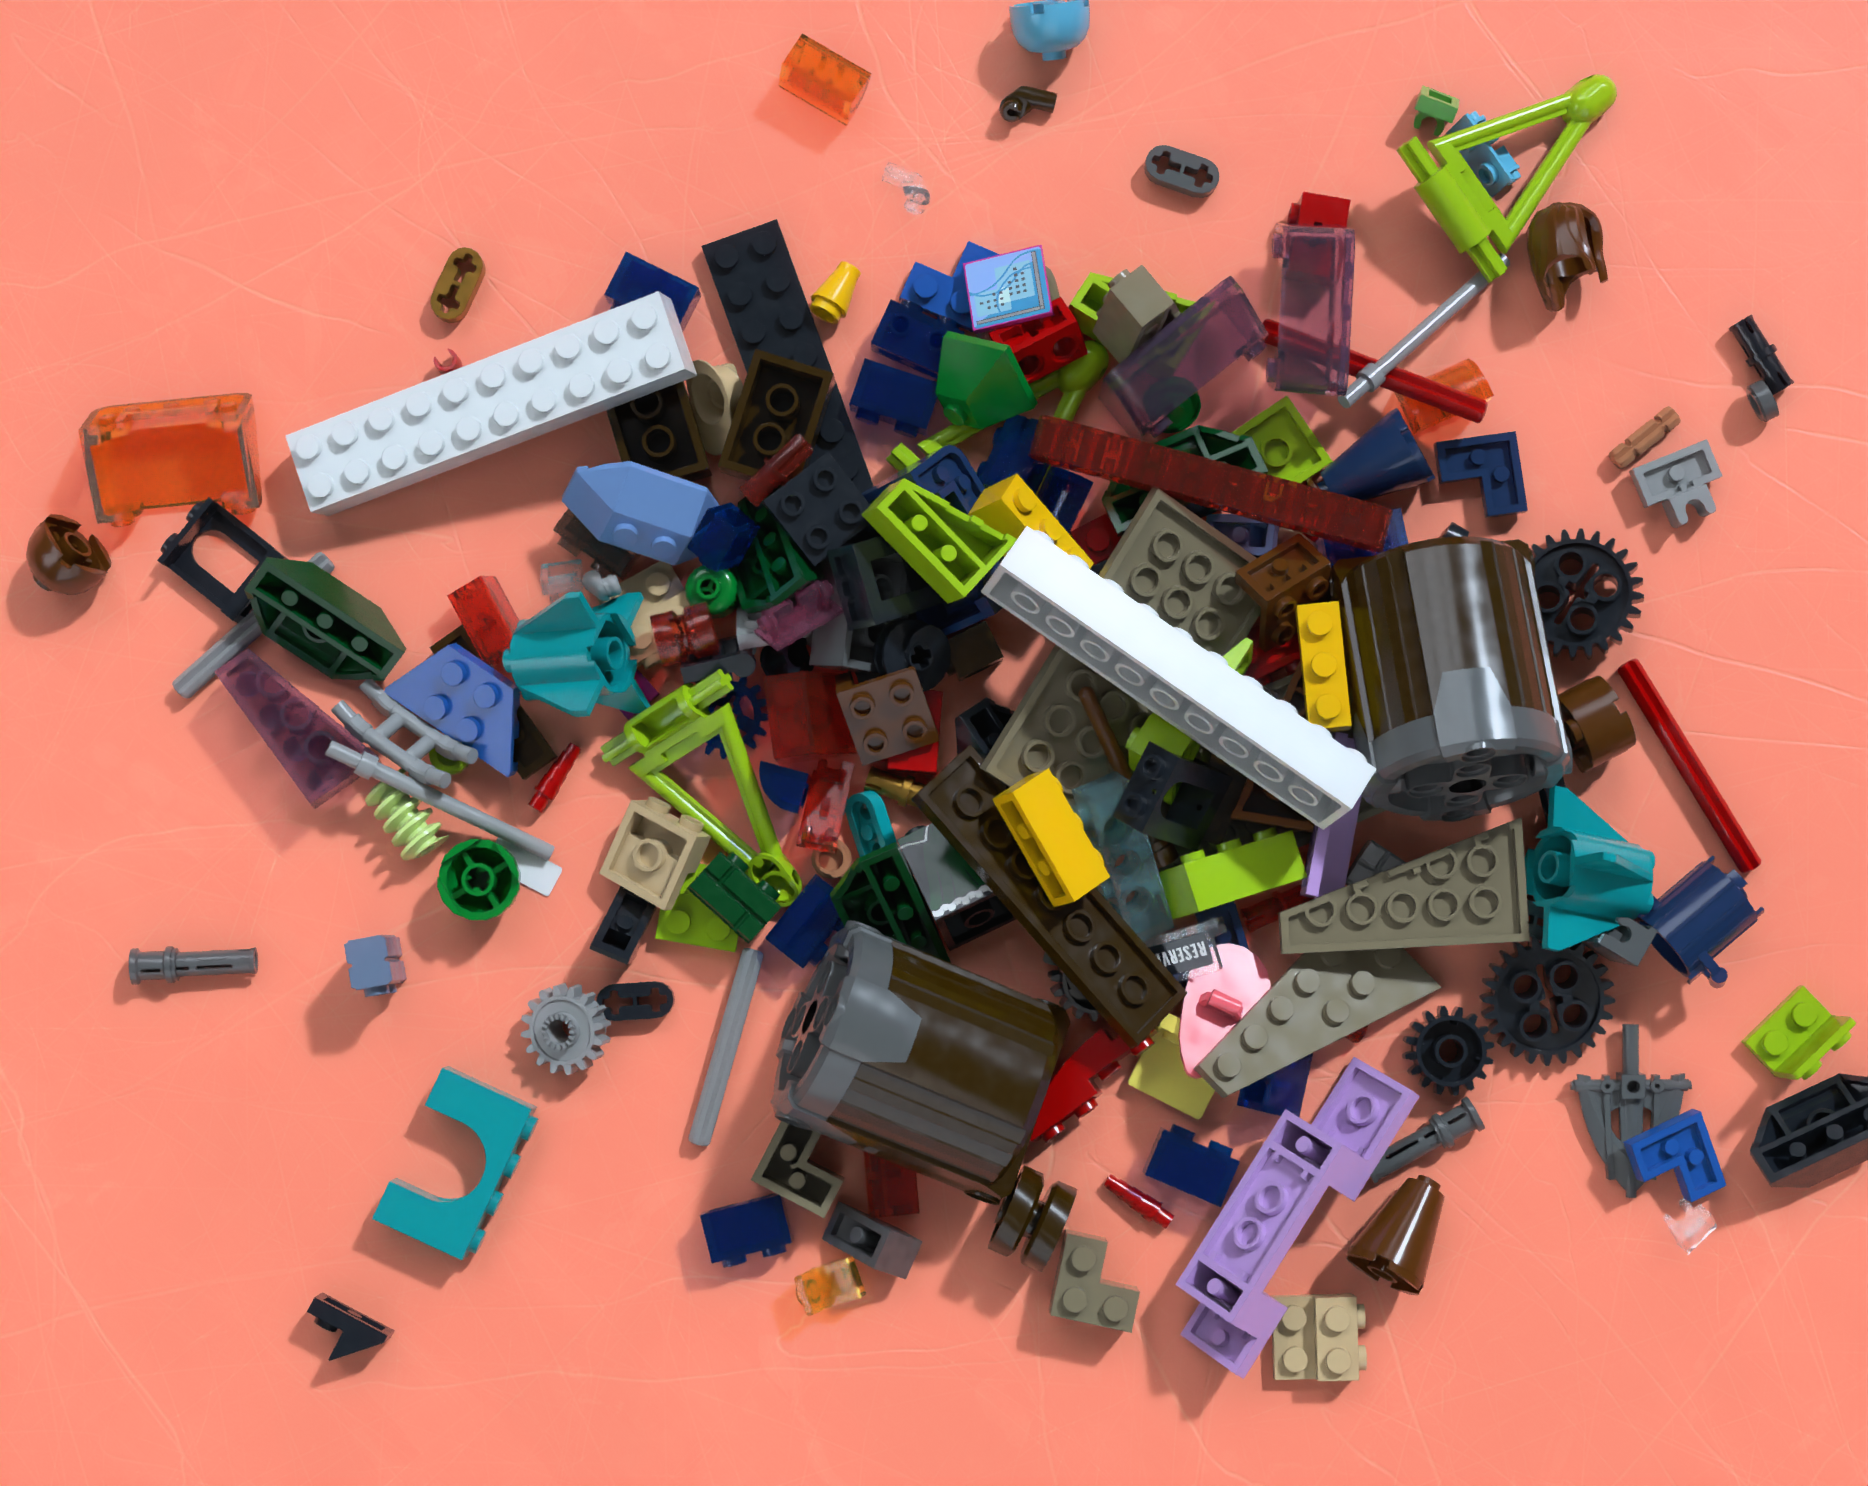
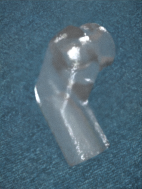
(912, 186)

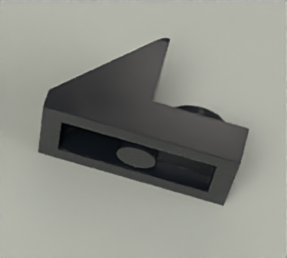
(623, 927)
(358, 1329)

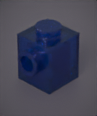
(723, 537)

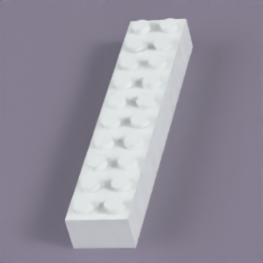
(491, 404)
(1178, 679)

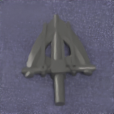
(1629, 1094)

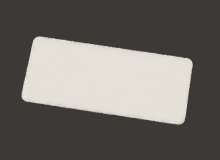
(535, 871)

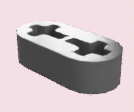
(1184, 162)

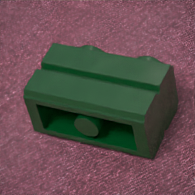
(735, 896)

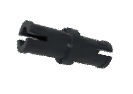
(1761, 354)

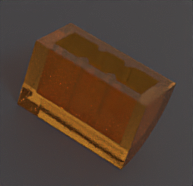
(824, 79)
(1461, 376)

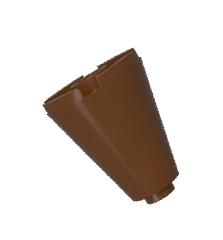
(1401, 1236)

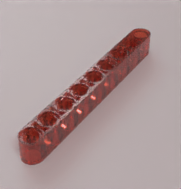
(1211, 483)

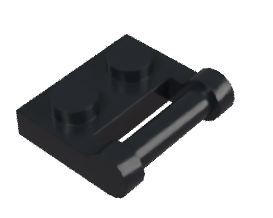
(728, 660)

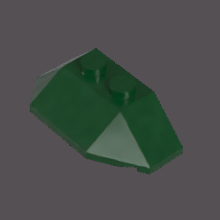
(1124, 501)
(772, 565)
(323, 621)
(886, 896)

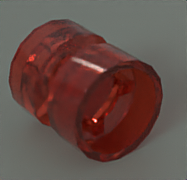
(670, 630)

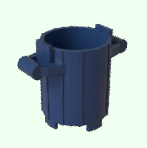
(1700, 920)

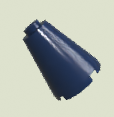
(1378, 462)

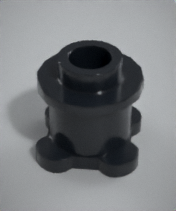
(787, 660)

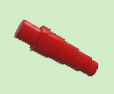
(552, 780)
(1138, 1201)

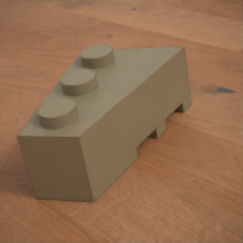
(1132, 312)

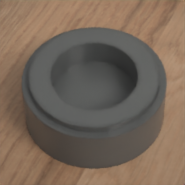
(1762, 401)

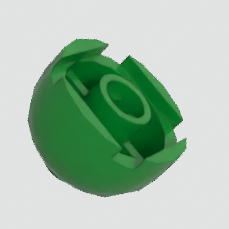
(479, 879)

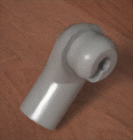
(601, 587)

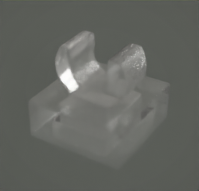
(561, 577)
(1693, 1228)

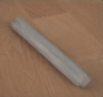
(229, 646)
(726, 1047)

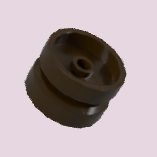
(1029, 1217)

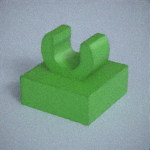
(1436, 105)

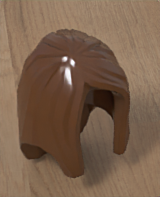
(1562, 247)

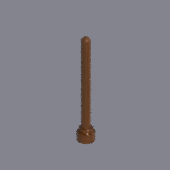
(1163, 851)

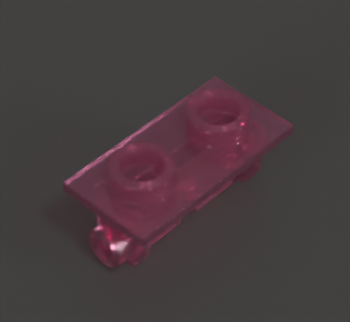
(786, 624)

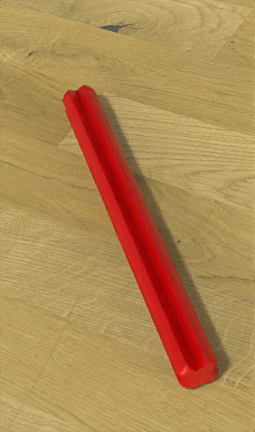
(1410, 384)
(1689, 766)

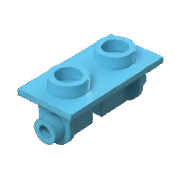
(1491, 167)

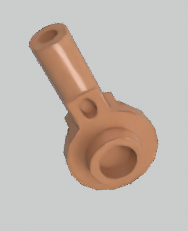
(832, 865)

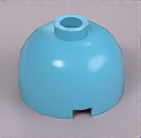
(1050, 26)

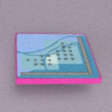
(1008, 289)

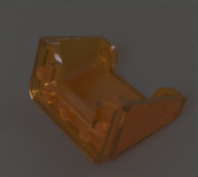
(172, 455)

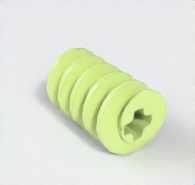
(405, 820)

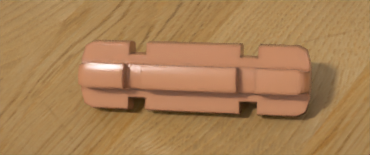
(1644, 437)

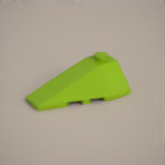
(1168, 736)

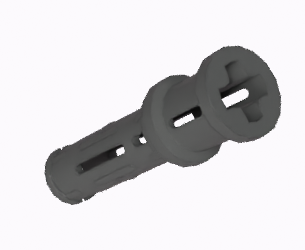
(173, 964)
(1439, 1132)

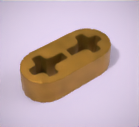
(449, 281)

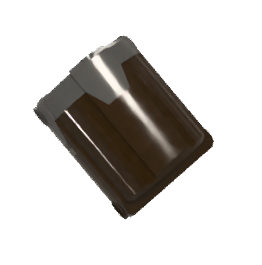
(1463, 650)
(937, 1058)

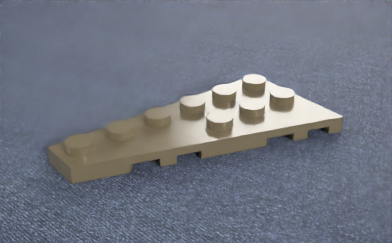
(1440, 899)
(1312, 1007)

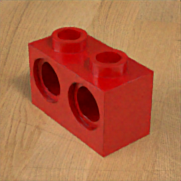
(1045, 342)

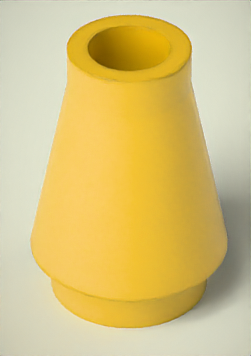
(834, 296)

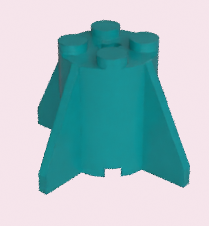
(578, 655)
(1585, 874)

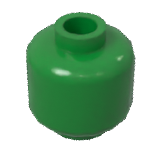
(722, 600)

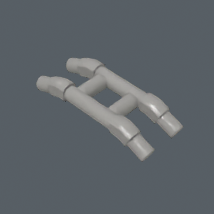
(397, 718)

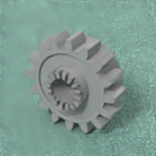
(547, 1034)

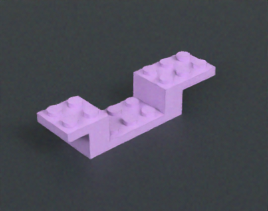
(1275, 1204)

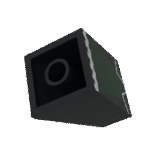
(952, 889)

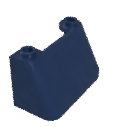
(954, 480)

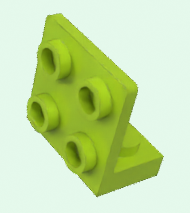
(1797, 1036)

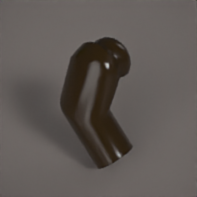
(1024, 100)

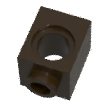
(973, 651)

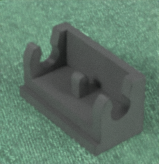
(1623, 943)

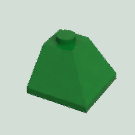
(980, 382)

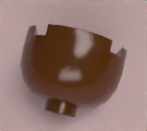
(64, 558)

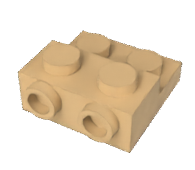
(661, 593)
(655, 851)
(1319, 1338)

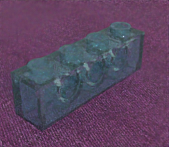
(1148, 909)

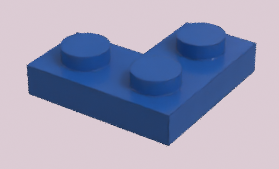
(942, 293)
(1681, 1146)

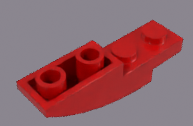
(1074, 1087)

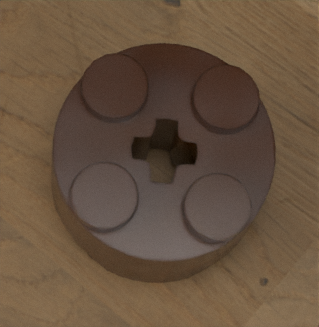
(1594, 723)

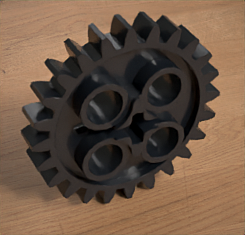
(1608, 613)
(1513, 1008)

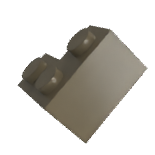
(793, 1175)
(1081, 1292)

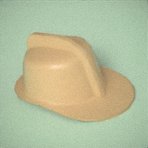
(714, 401)

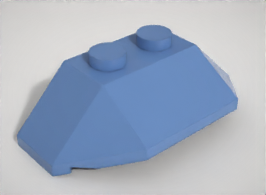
(639, 508)

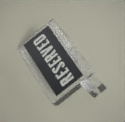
(1189, 949)

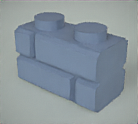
(375, 964)

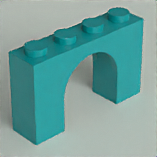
(501, 1125)

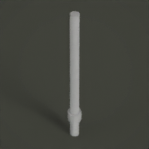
(1374, 374)
(367, 766)

